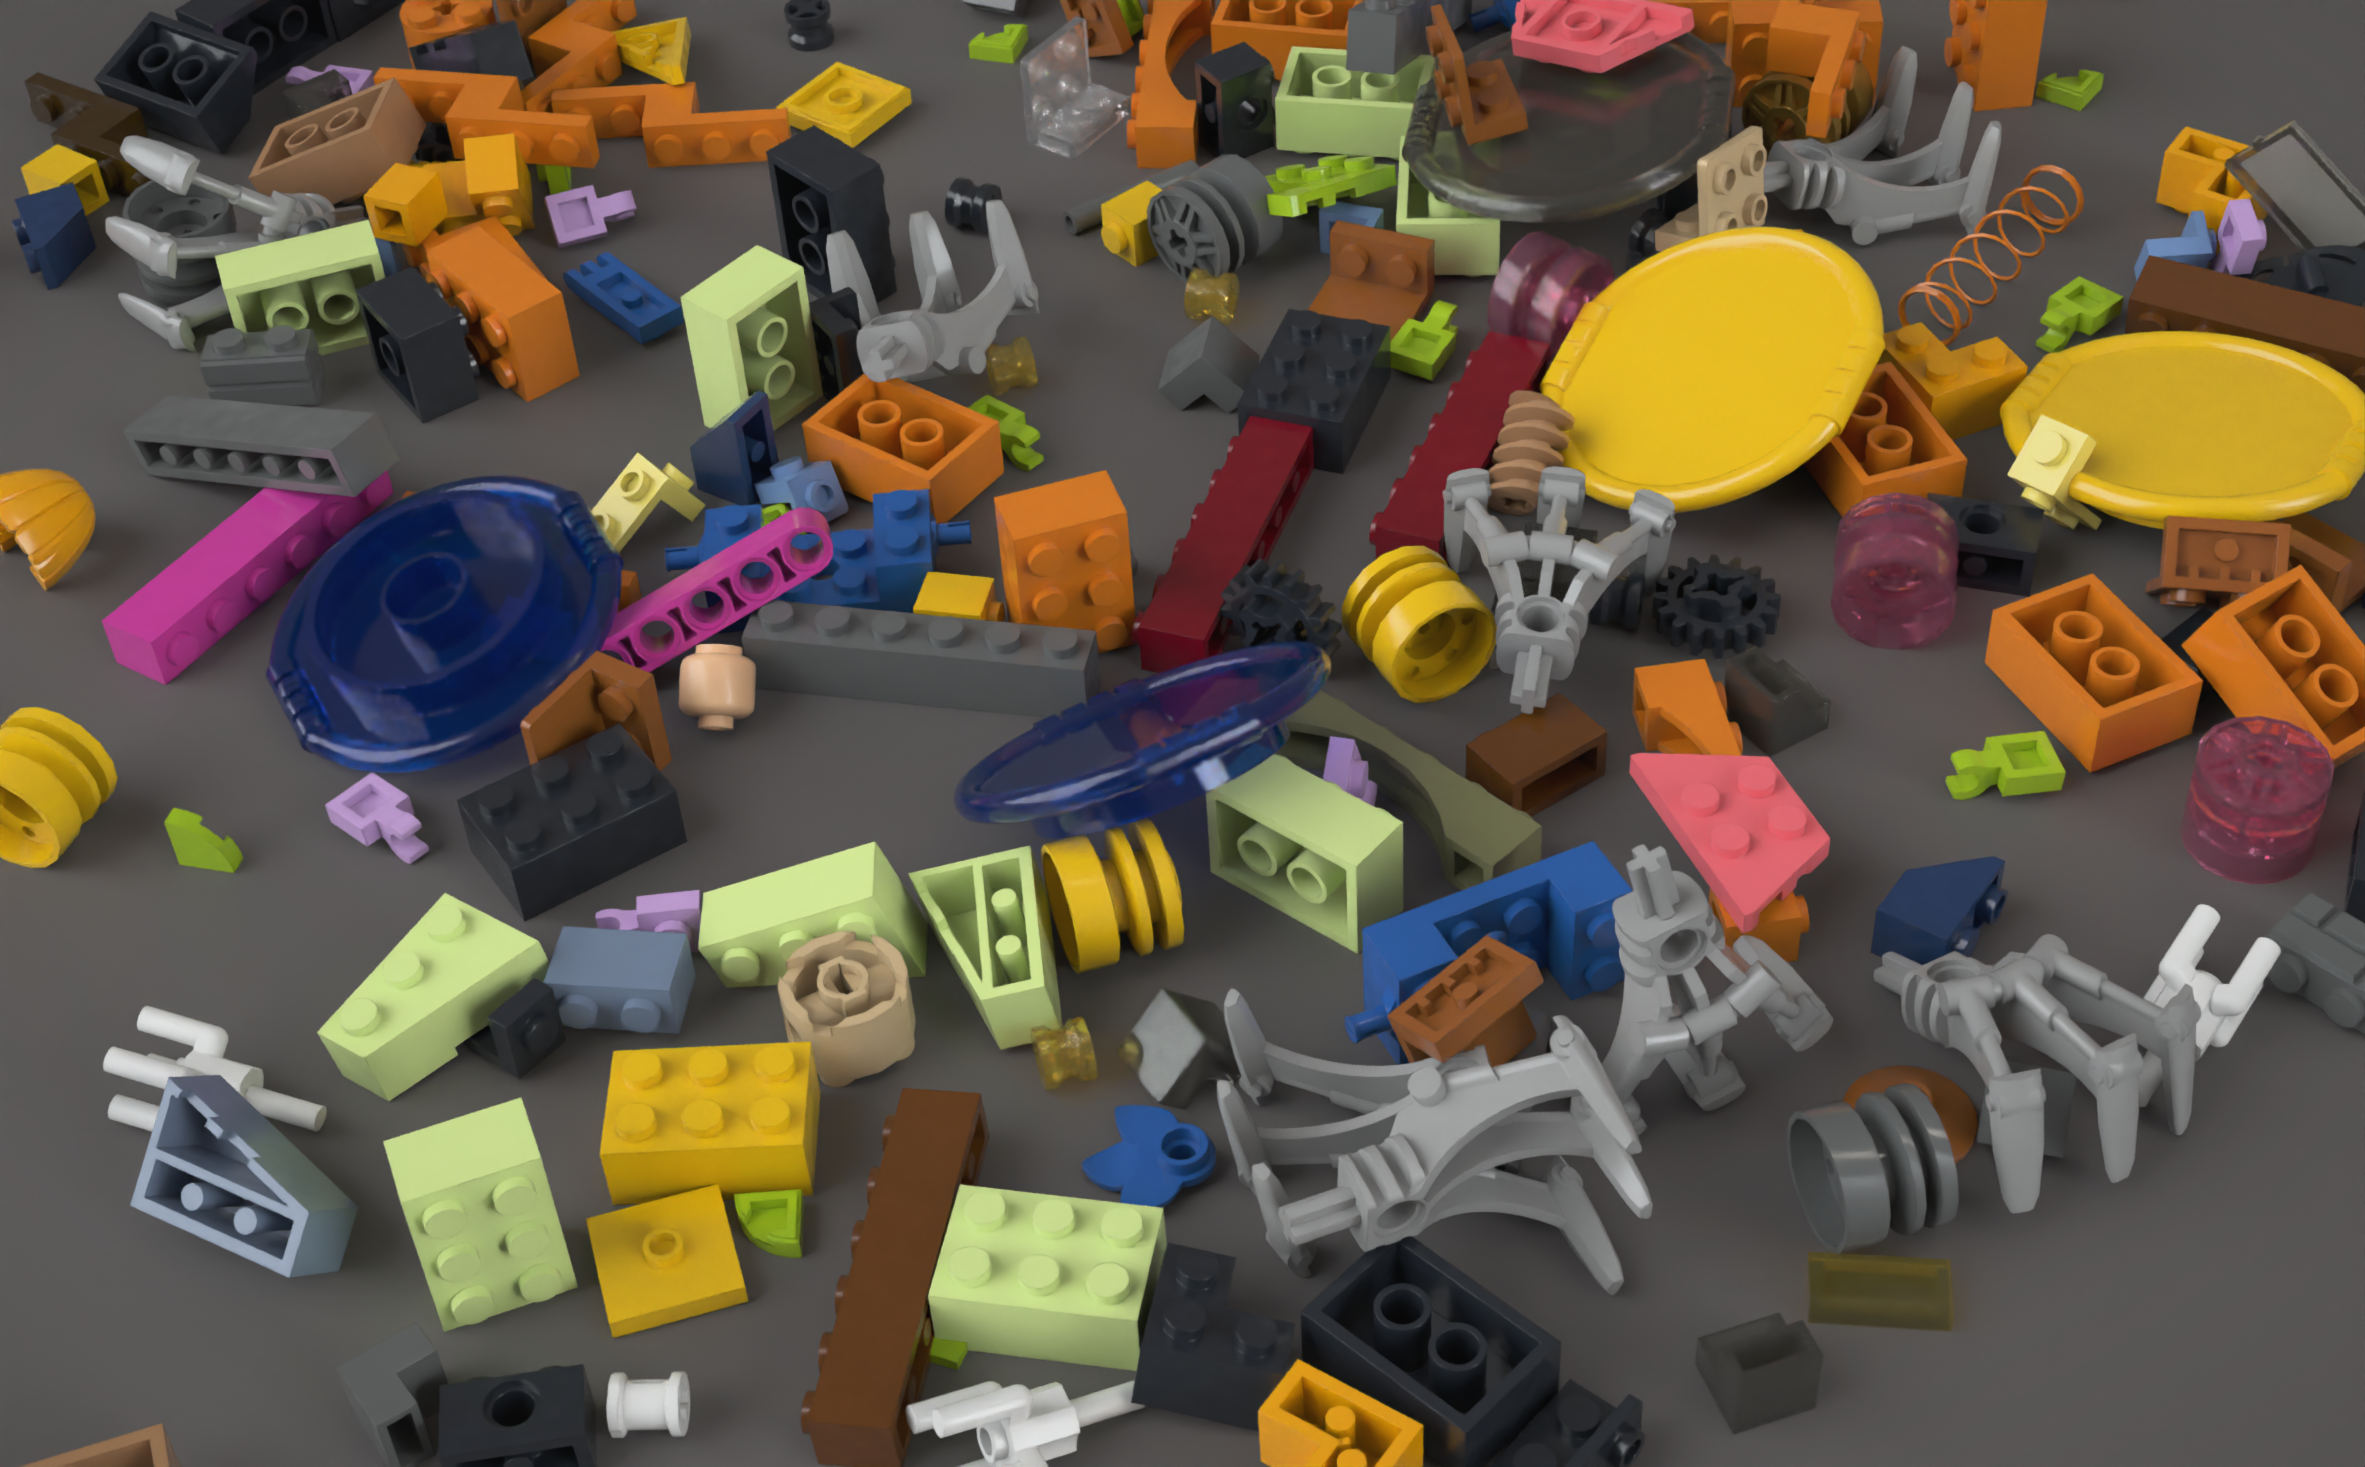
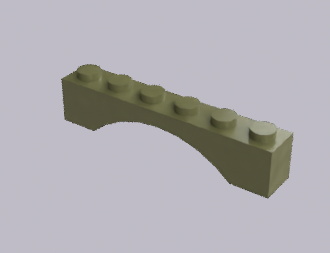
(1467, 825)

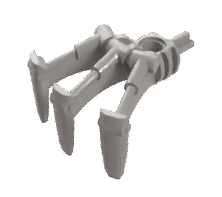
(1882, 194)
(282, 218)
(943, 333)
(1539, 633)
(1668, 931)
(2035, 1003)
(1362, 1088)
(1466, 1125)

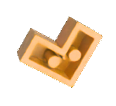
(2197, 180)
(487, 184)
(1959, 385)
(1330, 1424)

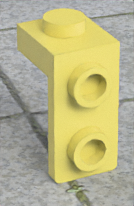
(2046, 468)
(638, 493)

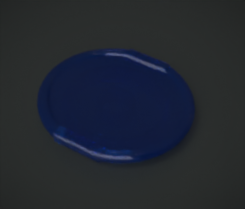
(443, 623)
(1146, 743)

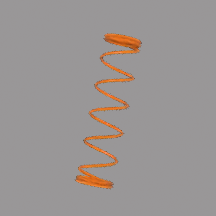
(2025, 201)

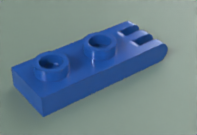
(624, 297)

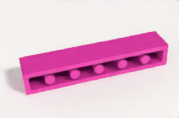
(230, 575)

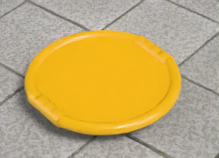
(1716, 366)
(2198, 426)

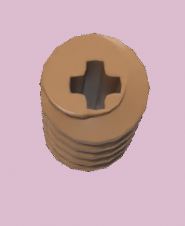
(1525, 449)

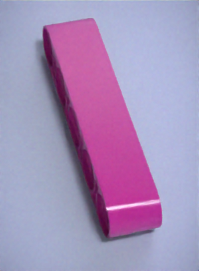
(724, 577)

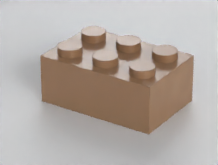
(341, 145)

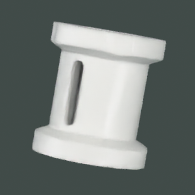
(648, 1404)

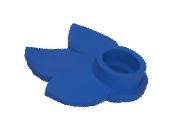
(1149, 1158)

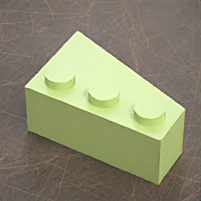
(761, 921)
(998, 937)
(429, 996)

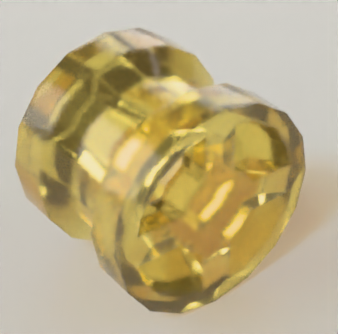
(1211, 295)
(1011, 365)
(1063, 1053)

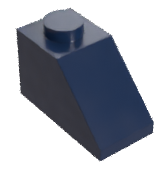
(737, 452)

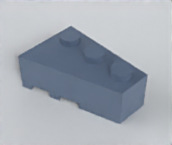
(240, 1182)

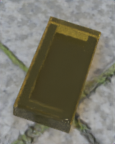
(1880, 1291)

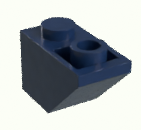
(53, 233)
(1939, 909)

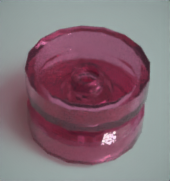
(1545, 288)

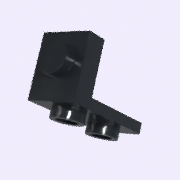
(521, 1030)

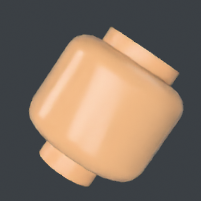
(717, 686)

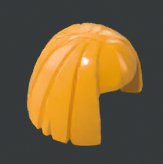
(47, 518)

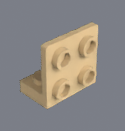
(1727, 191)

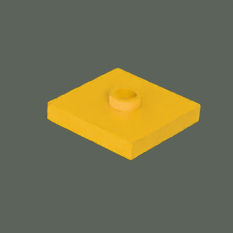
(846, 103)
(666, 1260)

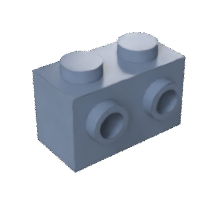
(621, 979)

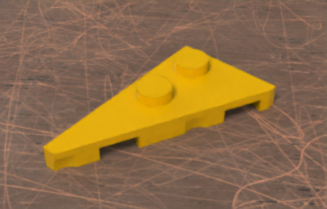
(657, 49)

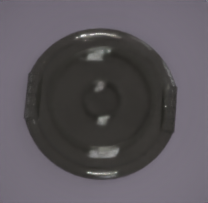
(1590, 138)

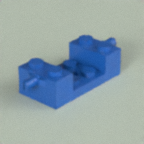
(868, 566)
(1546, 911)

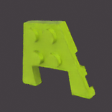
(1321, 185)

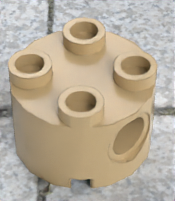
(850, 1004)

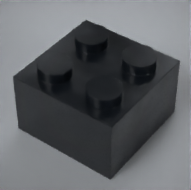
(419, 344)

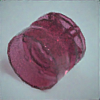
(1895, 571)
(2256, 799)

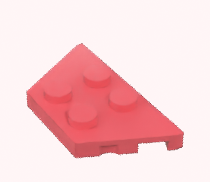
(1594, 32)
(1735, 825)

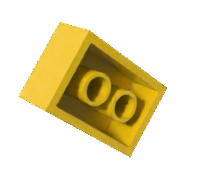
(711, 1119)

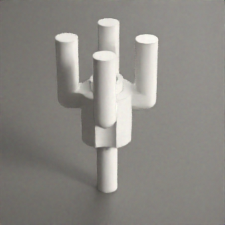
(2220, 1004)
(205, 1059)
(1018, 1423)

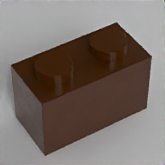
(1539, 756)

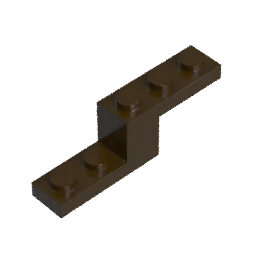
(90, 126)

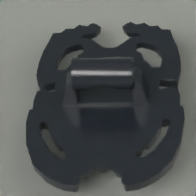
(2319, 273)

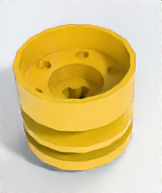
(1419, 624)
(49, 784)
(1124, 892)

